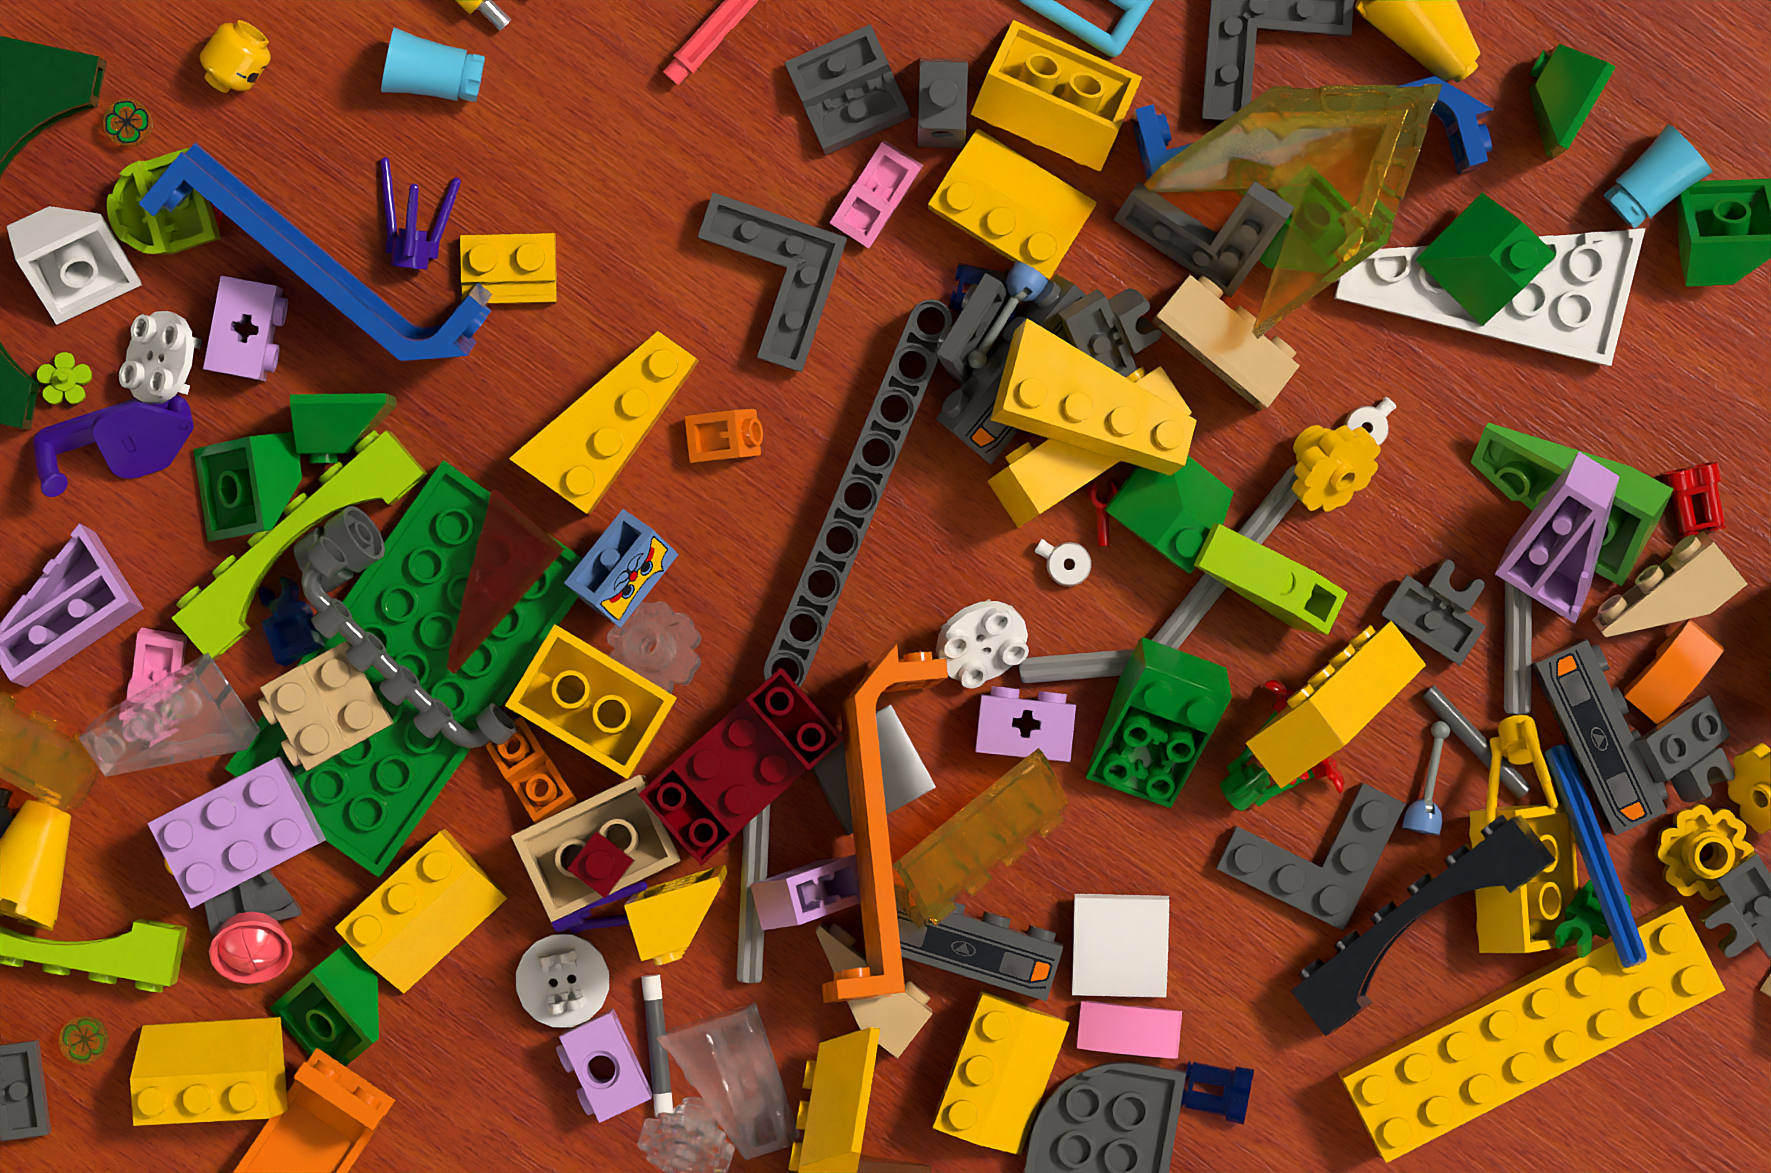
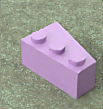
(1562, 538)
(65, 610)

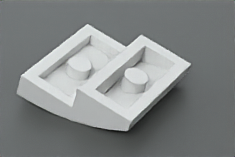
(1120, 945)

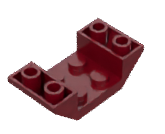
(740, 766)

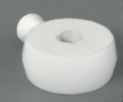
(1374, 416)
(1055, 560)

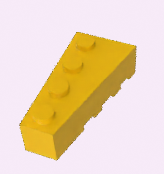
(1085, 404)
(602, 430)
(1056, 469)
(1336, 702)

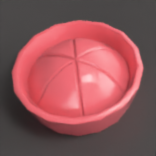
(250, 948)

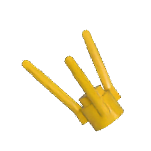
(1521, 745)

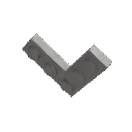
(1233, 43)
(1220, 257)
(810, 262)
(1324, 890)

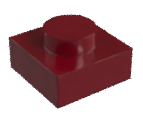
(601, 864)

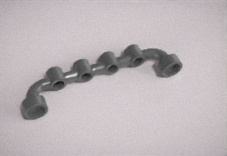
(369, 651)

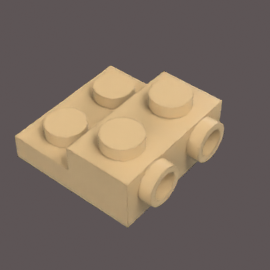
(323, 708)

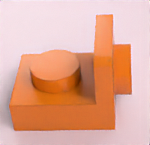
(723, 435)

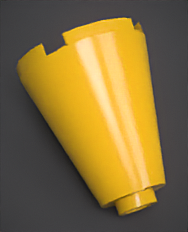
(1428, 31)
(34, 864)

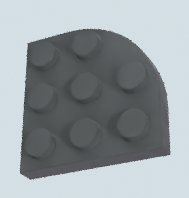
(1108, 1121)

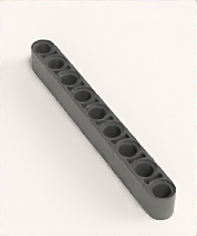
(858, 472)

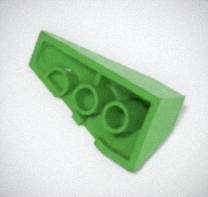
(1528, 468)

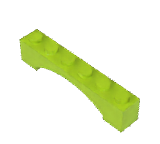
(218, 614)
(145, 954)

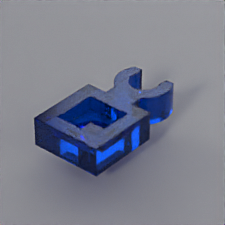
(290, 627)

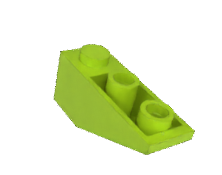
(1271, 580)

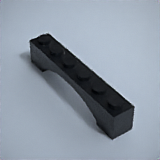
(1339, 988)

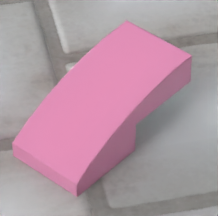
(876, 194)
(155, 658)
(1129, 1029)

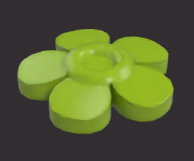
(64, 380)

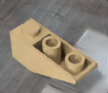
(1681, 588)
(897, 1016)

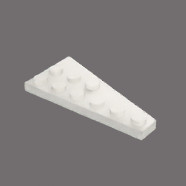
(1565, 310)

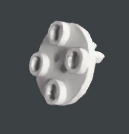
(158, 357)
(997, 628)
(558, 958)

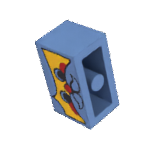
(621, 568)

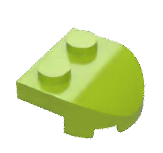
(167, 231)

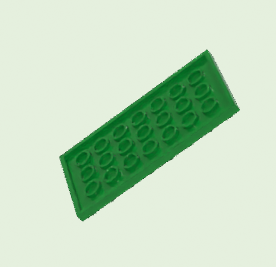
(412, 602)

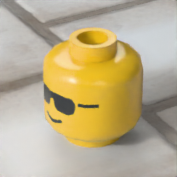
(235, 56)

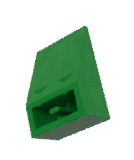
(1158, 722)

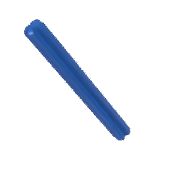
(1596, 856)

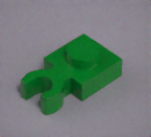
(1583, 921)

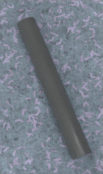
(1473, 739)

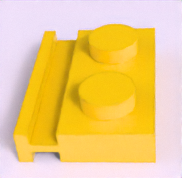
(510, 267)

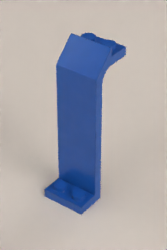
(1453, 107)
(315, 266)

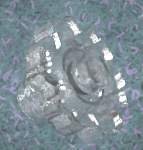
(674, 638)
(686, 1140)

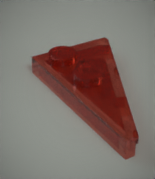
(506, 565)

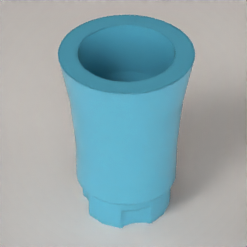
(430, 68)
(1657, 177)

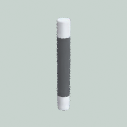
(657, 1055)

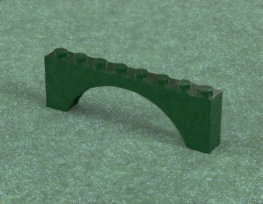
(36, 92)

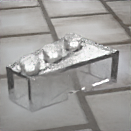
(172, 722)
(737, 1077)

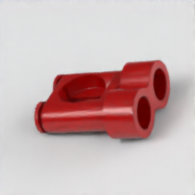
(1691, 481)

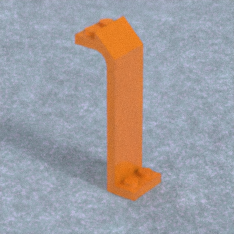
(869, 823)
(325, 1125)

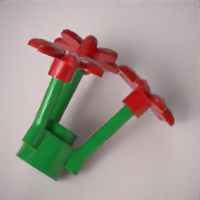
(1248, 783)

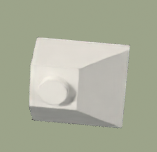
(71, 260)

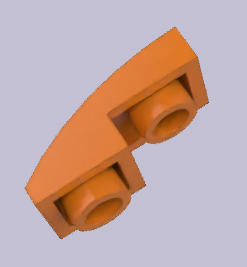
(1674, 672)
(532, 773)

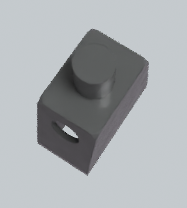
(942, 102)

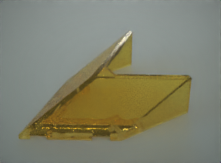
(1328, 153)

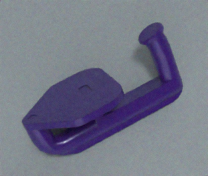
(130, 435)

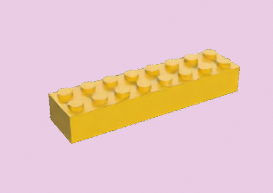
(1528, 1034)

